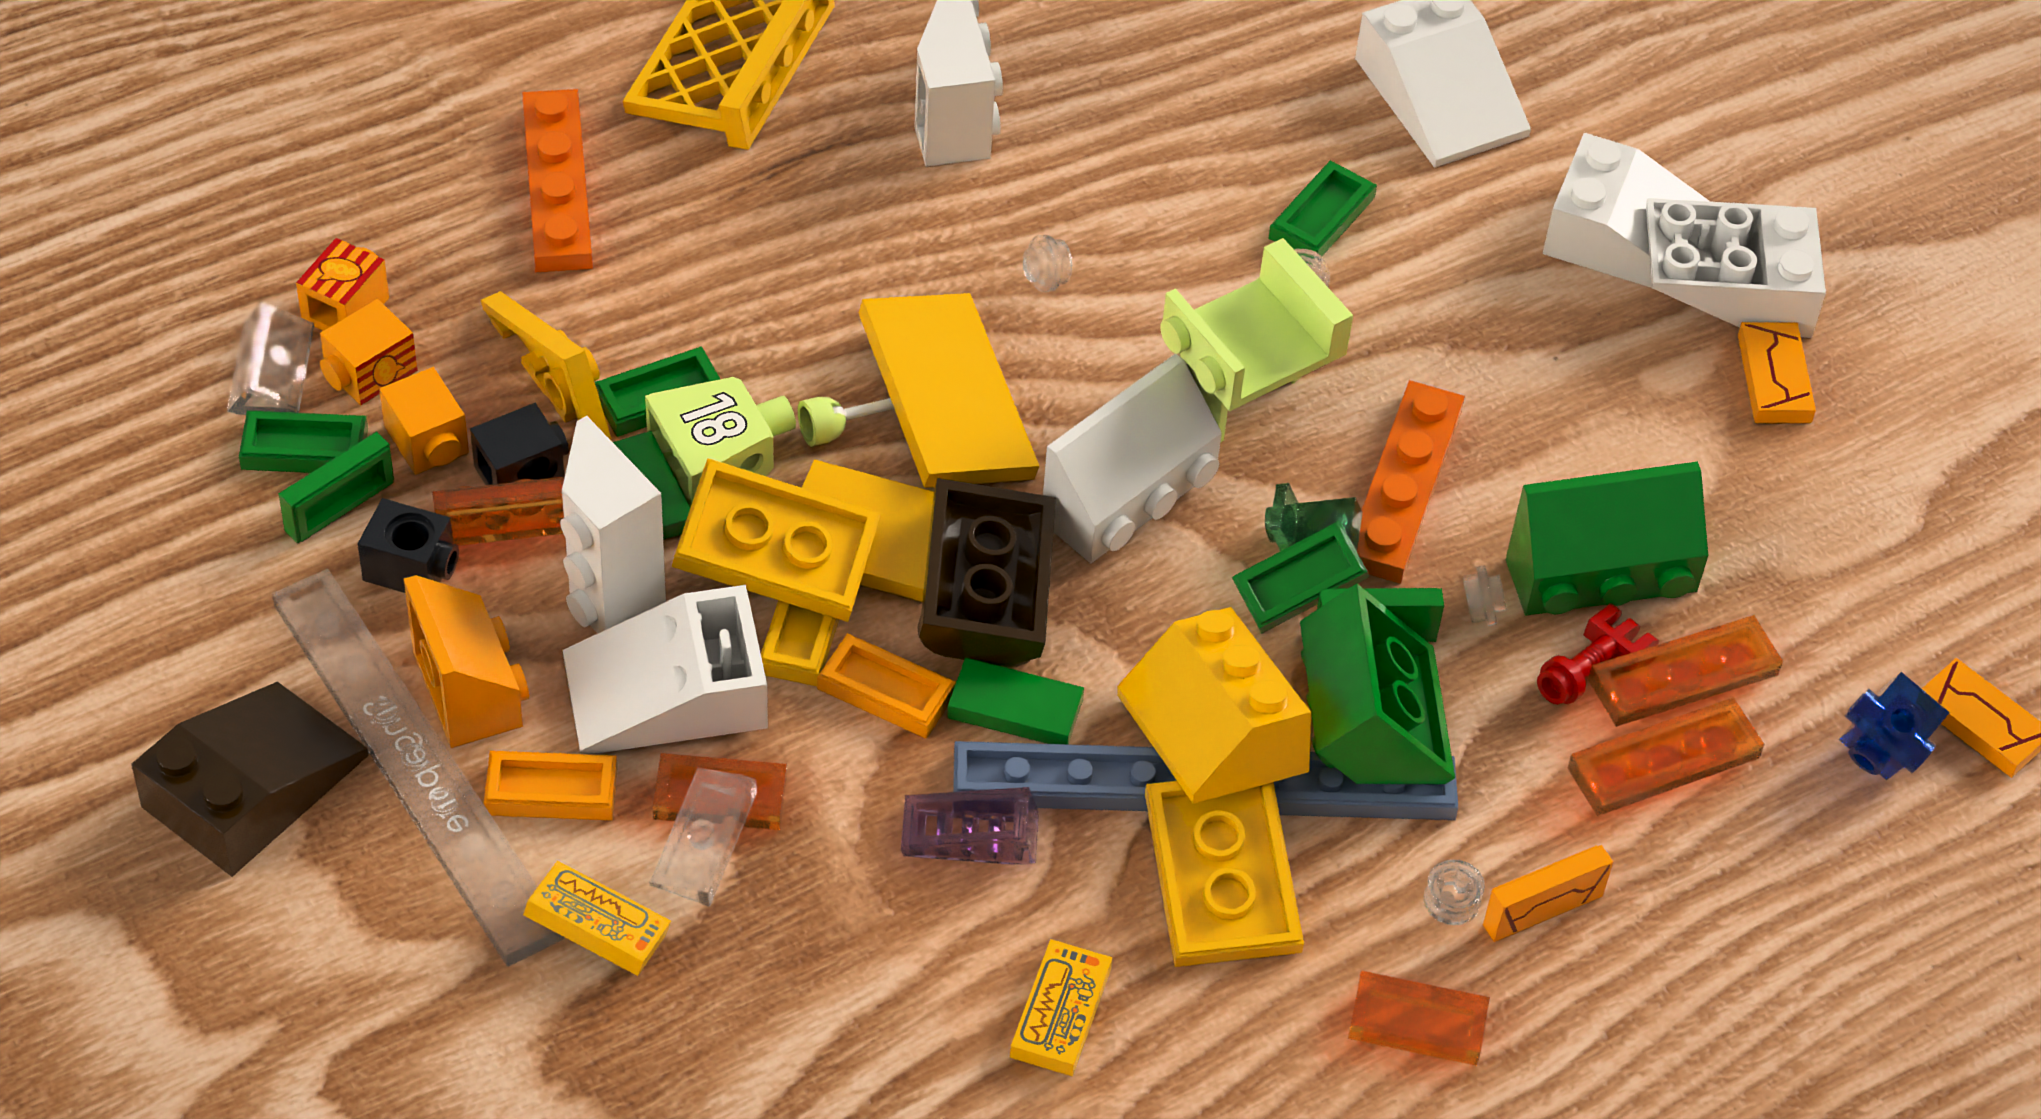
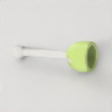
(825, 420)

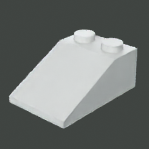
(1441, 77)
(1602, 209)

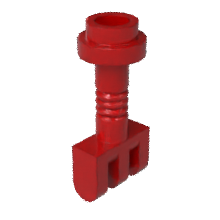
(1564, 678)

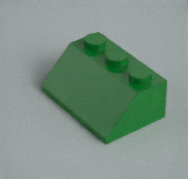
(1609, 539)
(1374, 694)

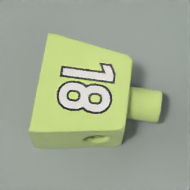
(718, 424)

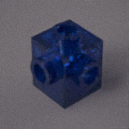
(1892, 727)

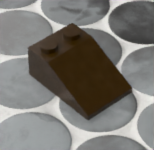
(243, 773)

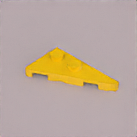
(554, 361)

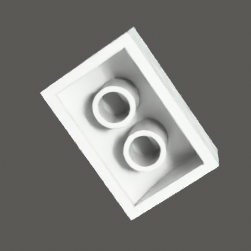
(1131, 460)
(610, 533)

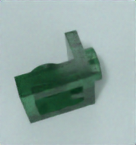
(1294, 521)

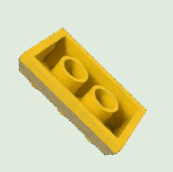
(1217, 708)

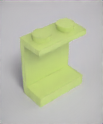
(1261, 331)

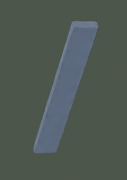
(1118, 775)

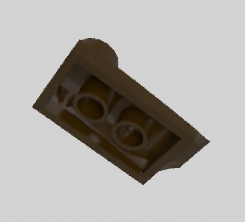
(987, 573)

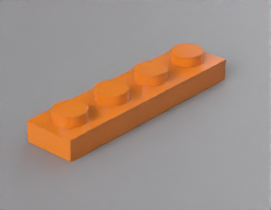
(557, 181)
(1406, 478)

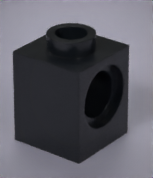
(518, 447)
(404, 544)

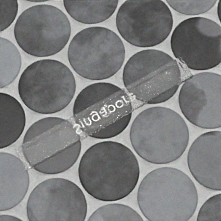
(415, 764)

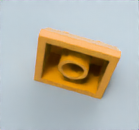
(464, 661)

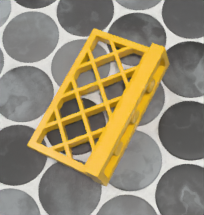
(746, 92)

